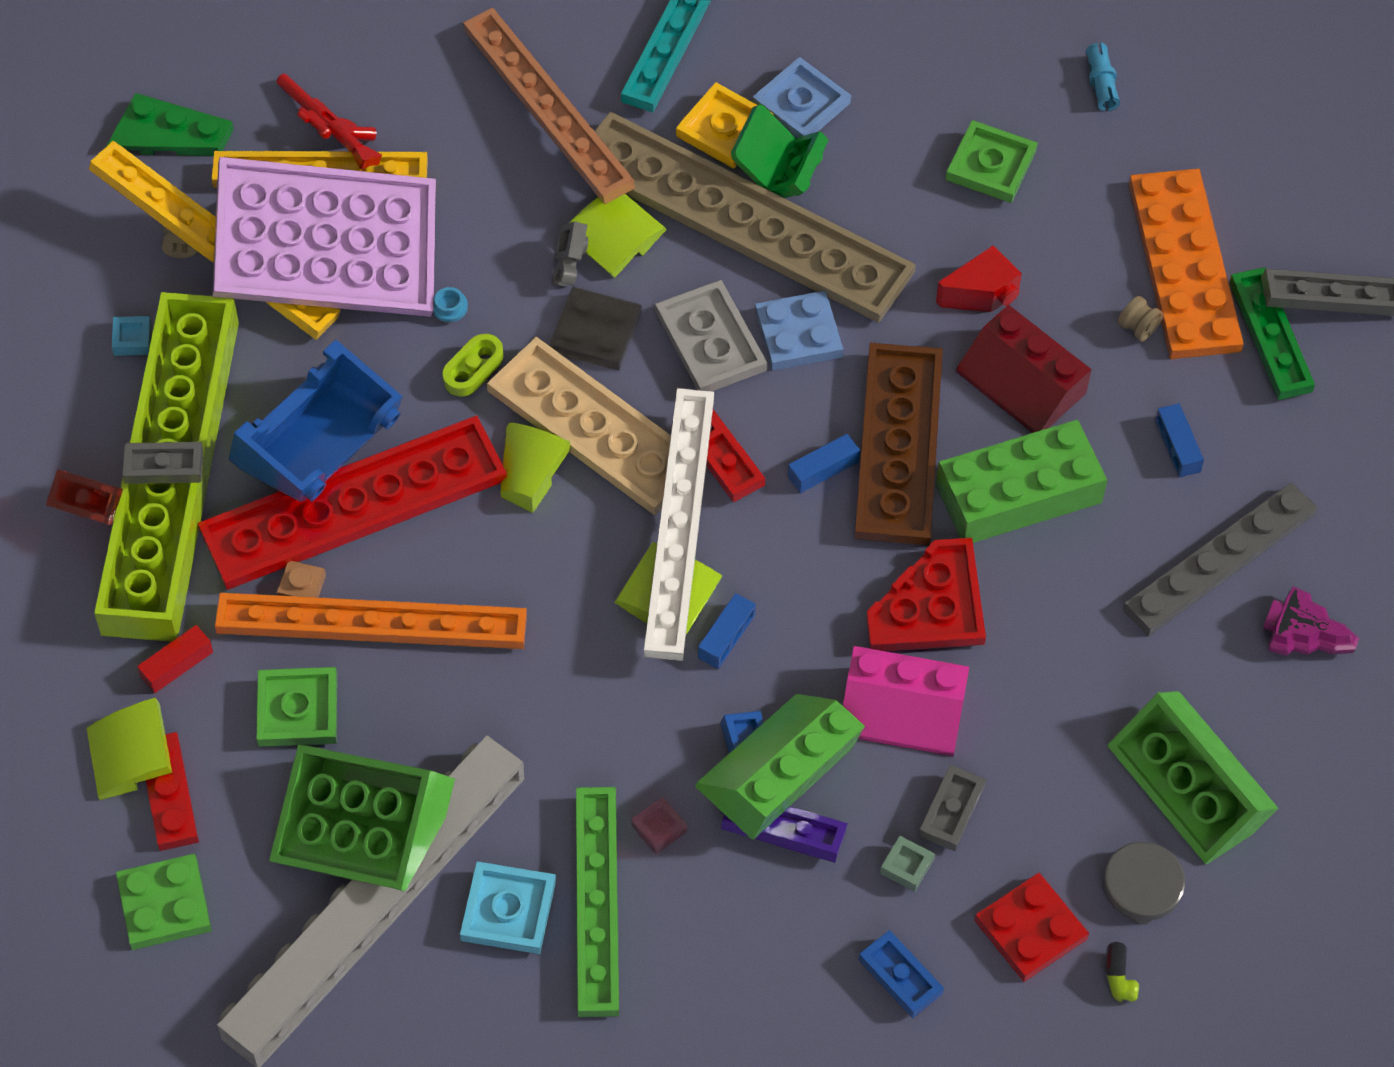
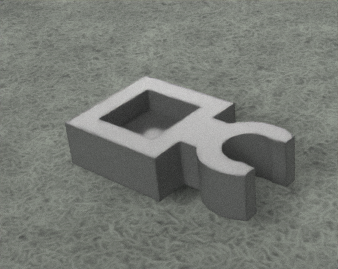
(569, 249)

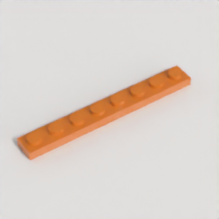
(371, 620)

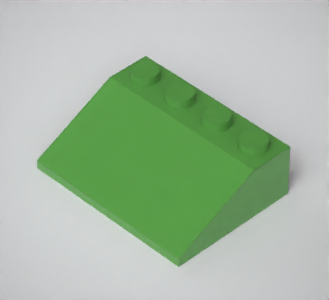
(359, 817)

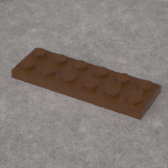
(899, 444)

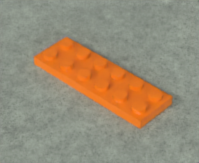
(1185, 264)

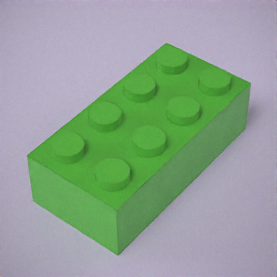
(1021, 482)

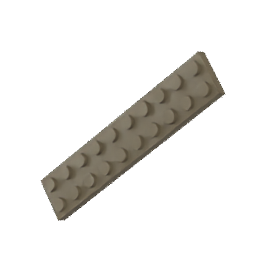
(756, 221)

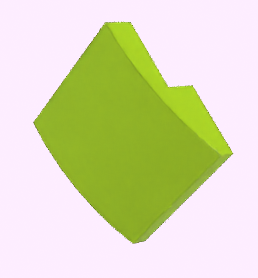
(618, 232)
(637, 591)
(128, 748)

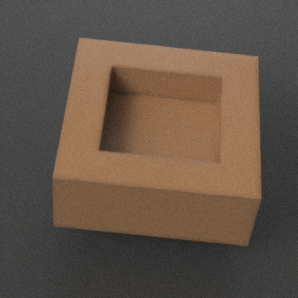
(301, 580)

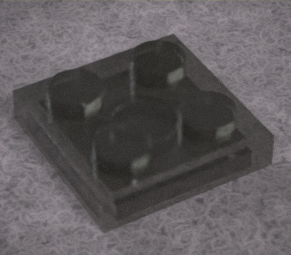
(596, 328)

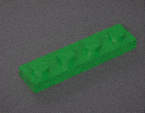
(1272, 337)

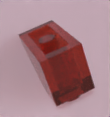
(84, 497)

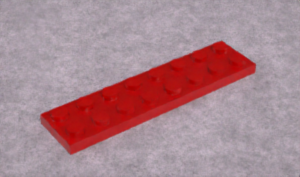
(354, 503)

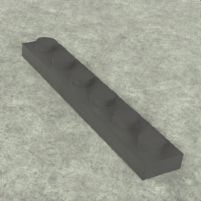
(1219, 559)

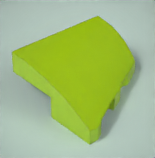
(530, 463)

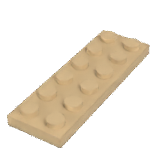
(598, 423)

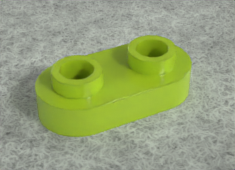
(471, 367)

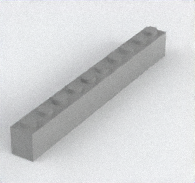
(361, 914)

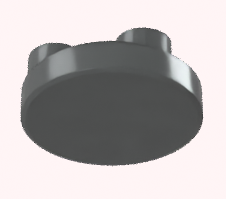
(1144, 881)

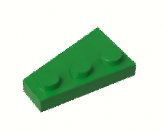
(163, 126)

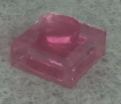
(659, 825)

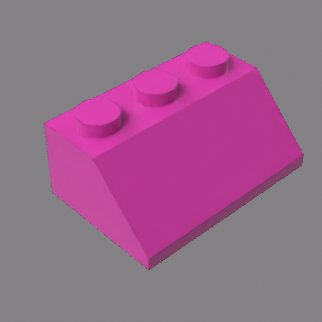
(906, 699)

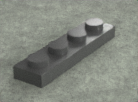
(1328, 291)

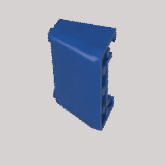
(317, 426)

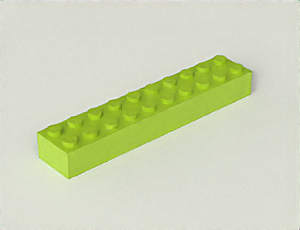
(158, 522)

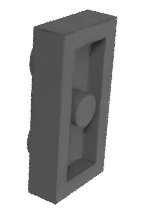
(163, 462)
(952, 808)

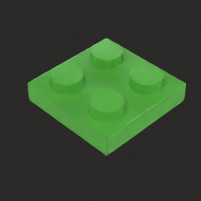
(991, 161)
(297, 706)
(163, 901)

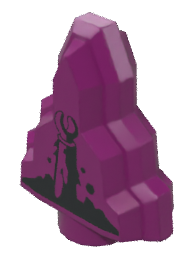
(1306, 627)

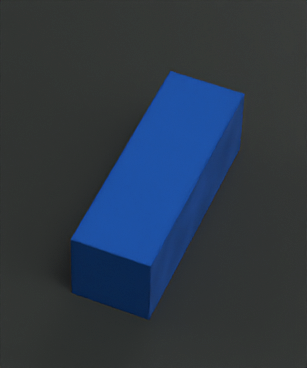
(1179, 440)
(823, 463)
(726, 631)

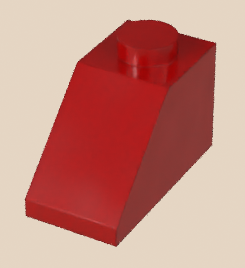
(981, 283)

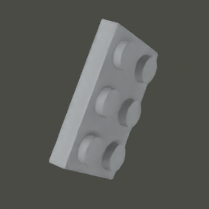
(711, 337)

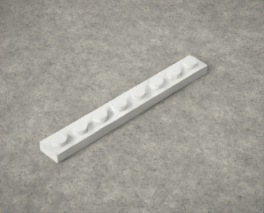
(679, 525)

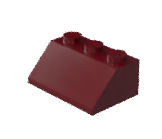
(1024, 370)

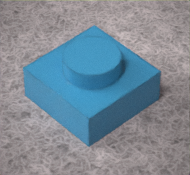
(131, 335)

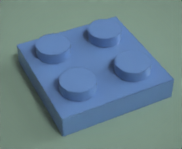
(802, 98)
(798, 330)

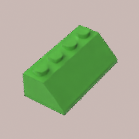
(780, 761)
(1191, 776)

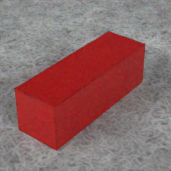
(175, 659)

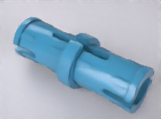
(1102, 77)

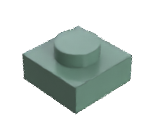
(907, 863)

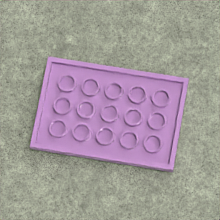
(324, 237)

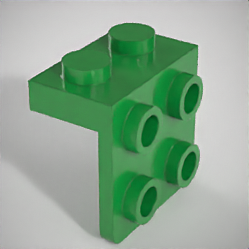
(775, 156)

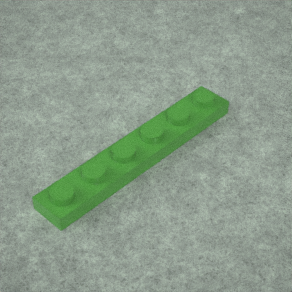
(597, 902)

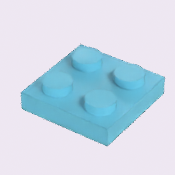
(508, 907)

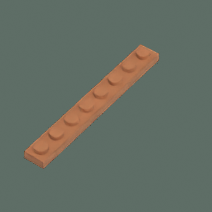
(549, 106)

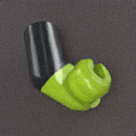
(1116, 972)

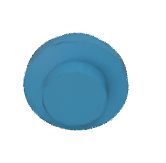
(449, 304)

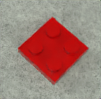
(1031, 927)

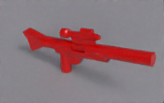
(328, 124)

